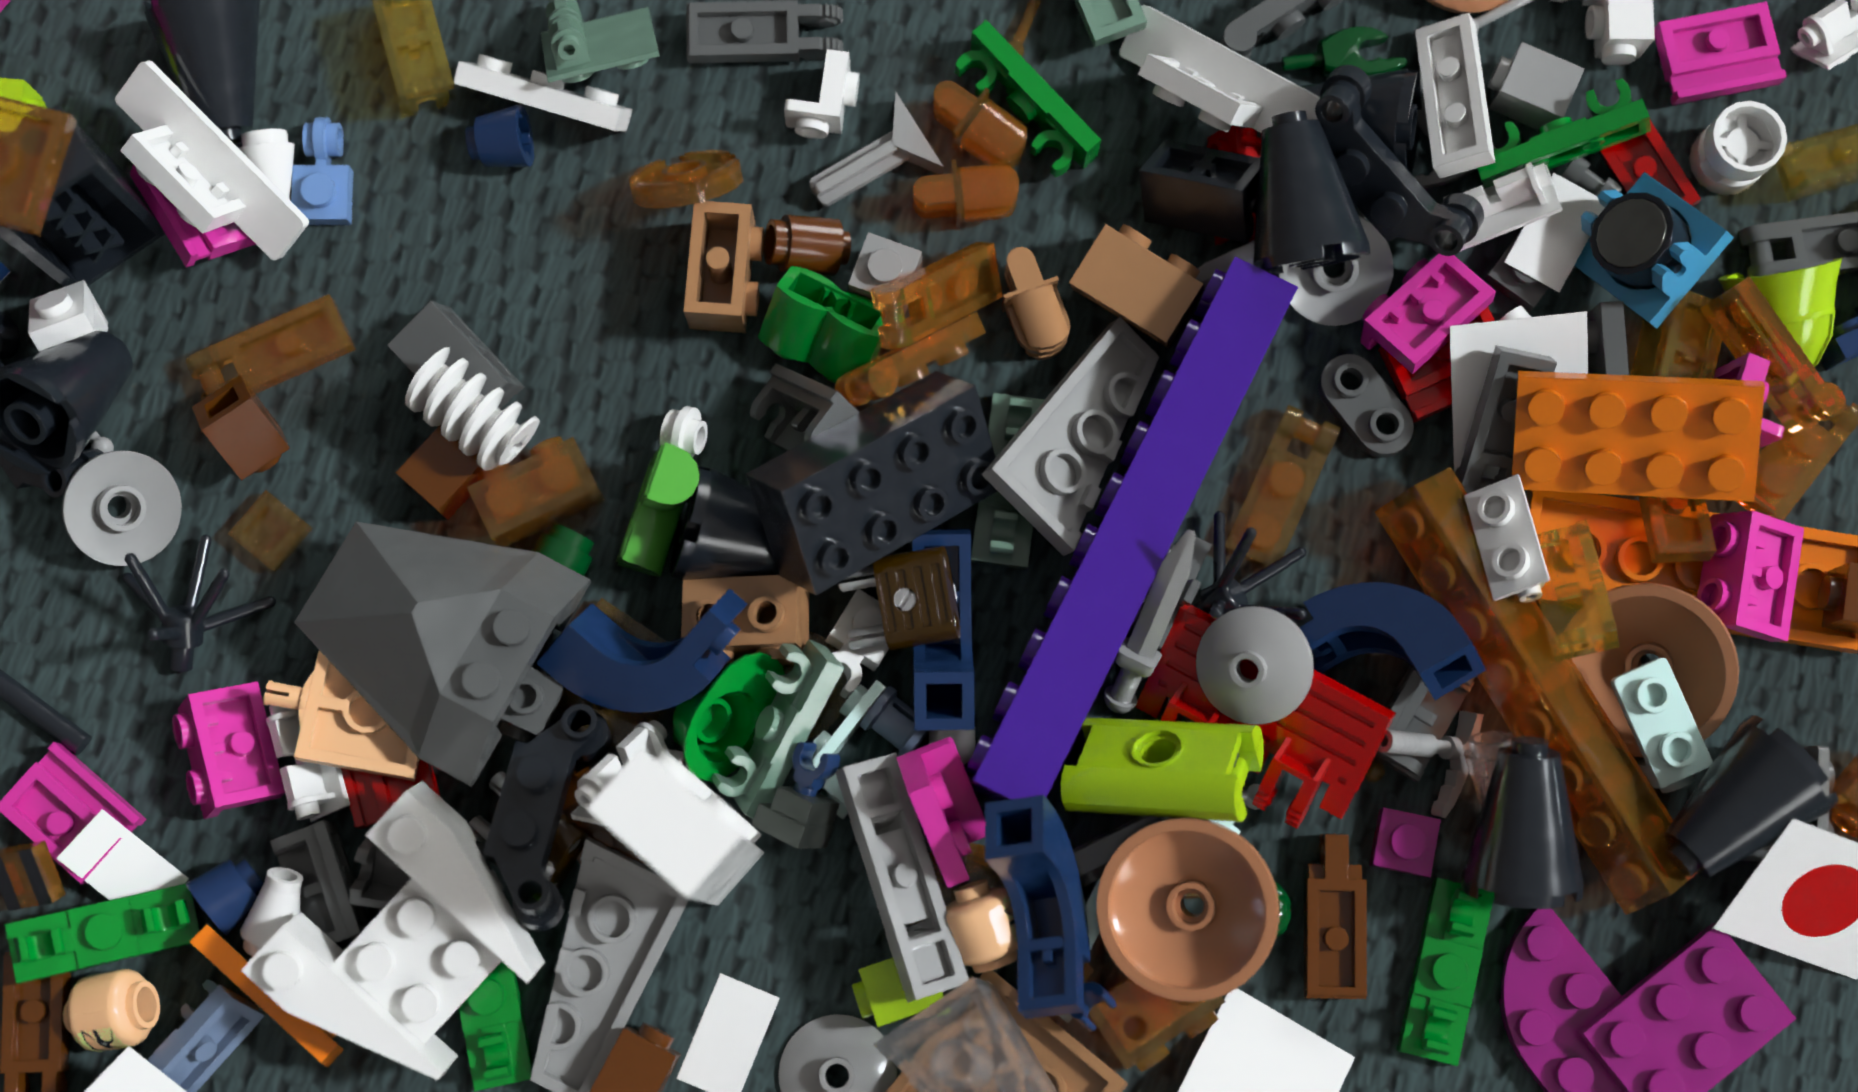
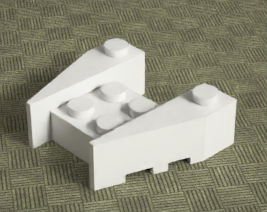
(416, 954)

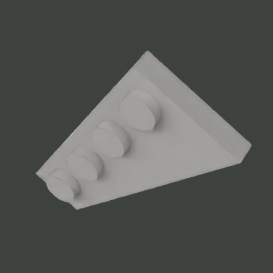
(1066, 444)
(609, 950)

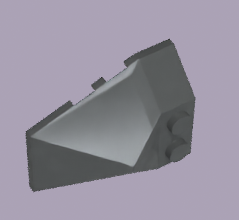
(438, 633)

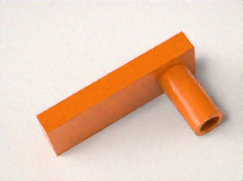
(230, 962)

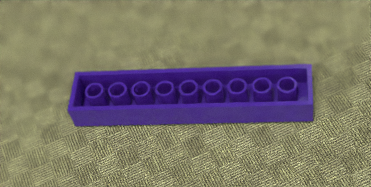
(1137, 530)

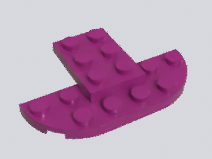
(1666, 1034)

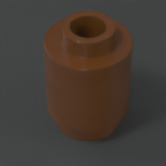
(807, 243)

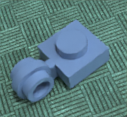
(323, 189)

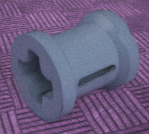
(894, 722)

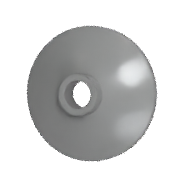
(1347, 295)
(149, 515)
(1276, 648)
(835, 1041)

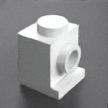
(1619, 29)

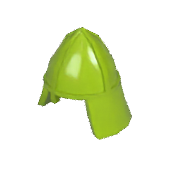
(1802, 301)

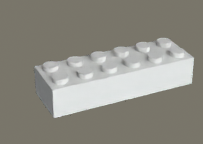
(678, 826)

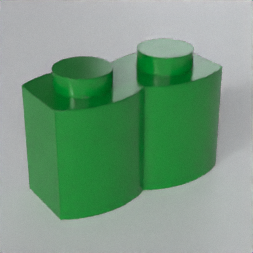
(821, 324)

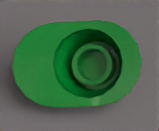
(724, 715)

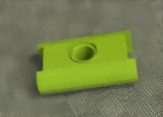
(1163, 769)

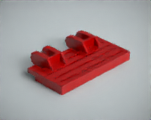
(1322, 740)

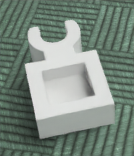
(859, 613)

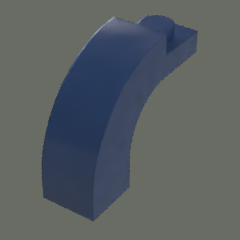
(1395, 623)
(946, 668)
(639, 675)
(1047, 899)

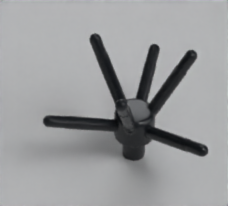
(1226, 592)
(185, 624)

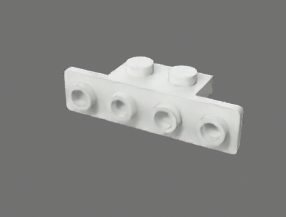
(1211, 76)
(201, 166)

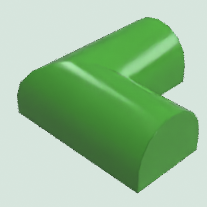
(658, 509)

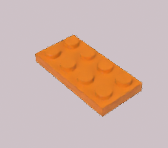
(1638, 435)

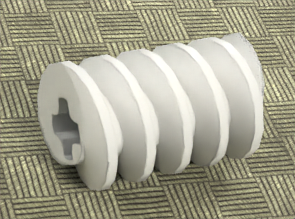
(467, 413)

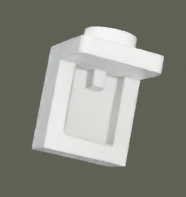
(837, 91)
(64, 316)

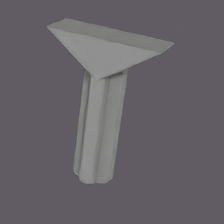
(876, 159)

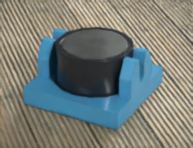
(1647, 244)

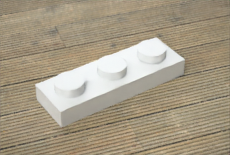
(494, 77)
(1454, 96)

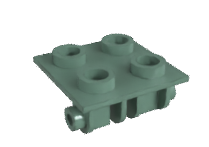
(580, 48)

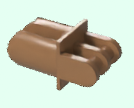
(1034, 306)

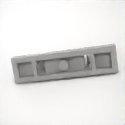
(901, 877)

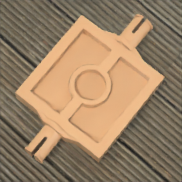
(342, 726)

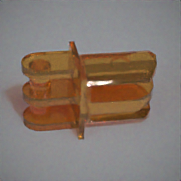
(979, 125)
(967, 193)

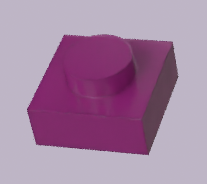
(1405, 842)

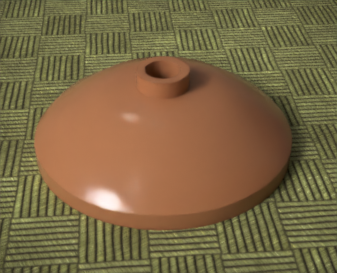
(1673, 627)
(1154, 933)

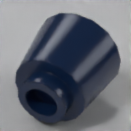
(502, 138)
(227, 893)

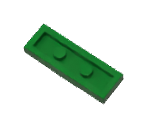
(1030, 98)
(1570, 140)
(101, 933)
(1445, 972)
(496, 1031)

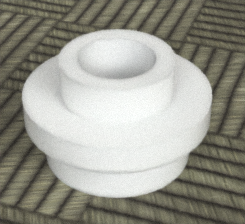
(685, 430)

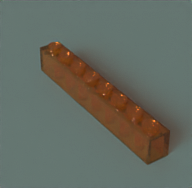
(1608, 794)

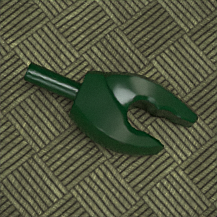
(1343, 49)

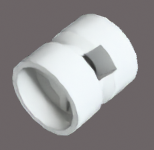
(1738, 147)

